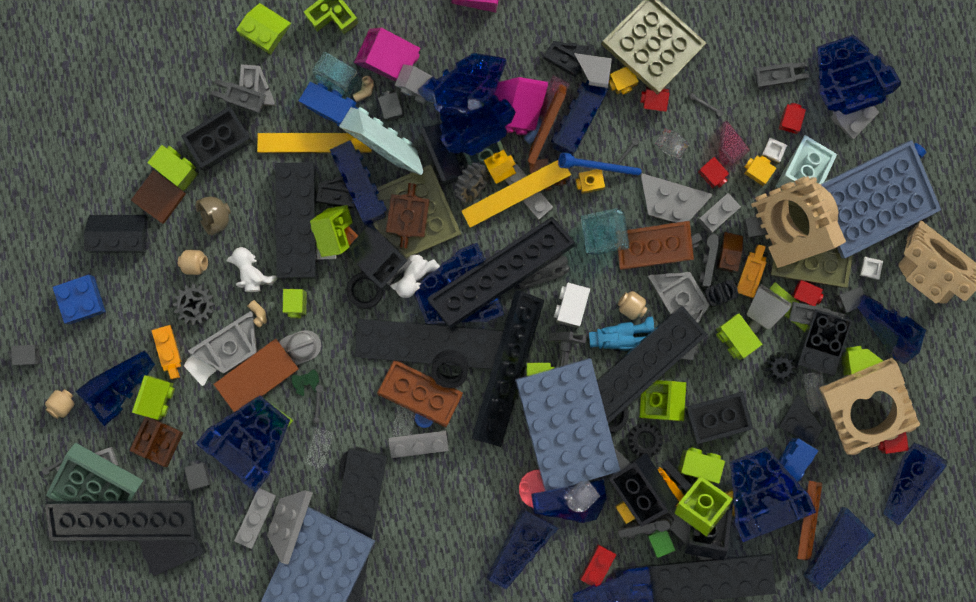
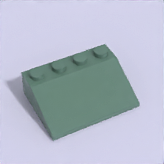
(92, 478)

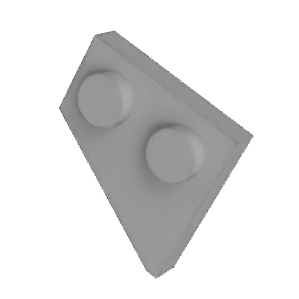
(254, 79)

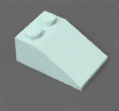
(808, 160)

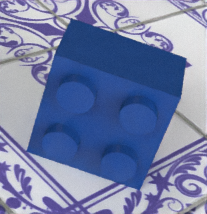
(79, 299)

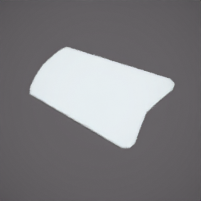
(199, 369)

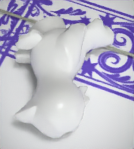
(414, 272)
(250, 276)

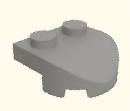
(855, 122)

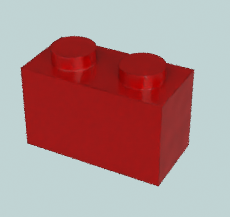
(597, 566)

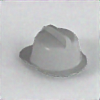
(301, 346)

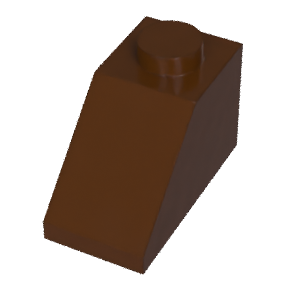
(730, 252)

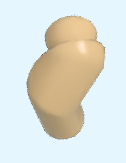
(366, 89)
(259, 312)

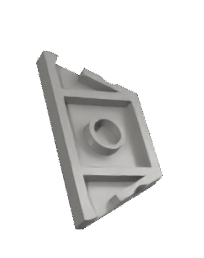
(671, 200)
(679, 290)
(229, 345)
(287, 523)

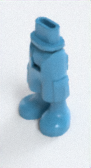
(621, 335)

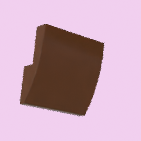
(158, 197)
(156, 441)

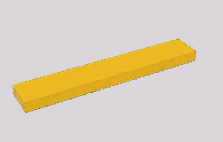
(305, 142)
(515, 193)

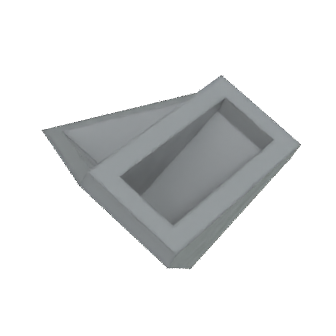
(595, 68)

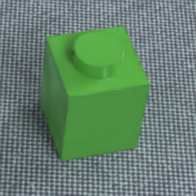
(660, 543)

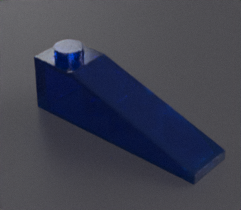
(898, 334)
(110, 389)
(914, 477)
(553, 503)

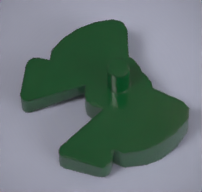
(299, 381)

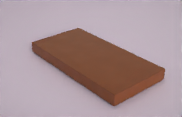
(547, 123)
(657, 246)
(256, 375)
(419, 393)
(809, 523)

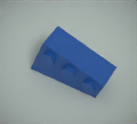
(326, 103)
(797, 457)

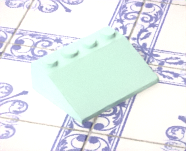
(381, 140)

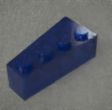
(579, 119)
(357, 182)
(520, 547)
(839, 547)

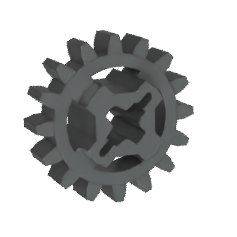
(471, 182)
(190, 296)

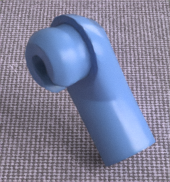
(532, 134)

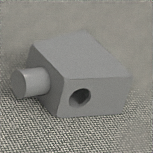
(766, 309)

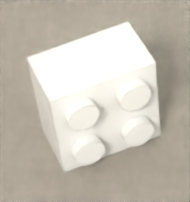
(572, 305)

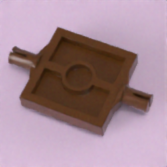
(407, 215)

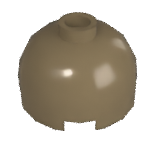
(213, 213)

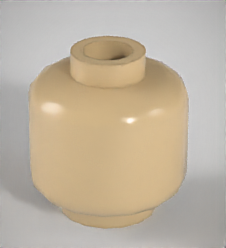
(193, 262)
(632, 305)
(59, 403)

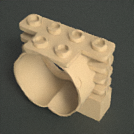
(787, 240)
(937, 266)
(862, 385)

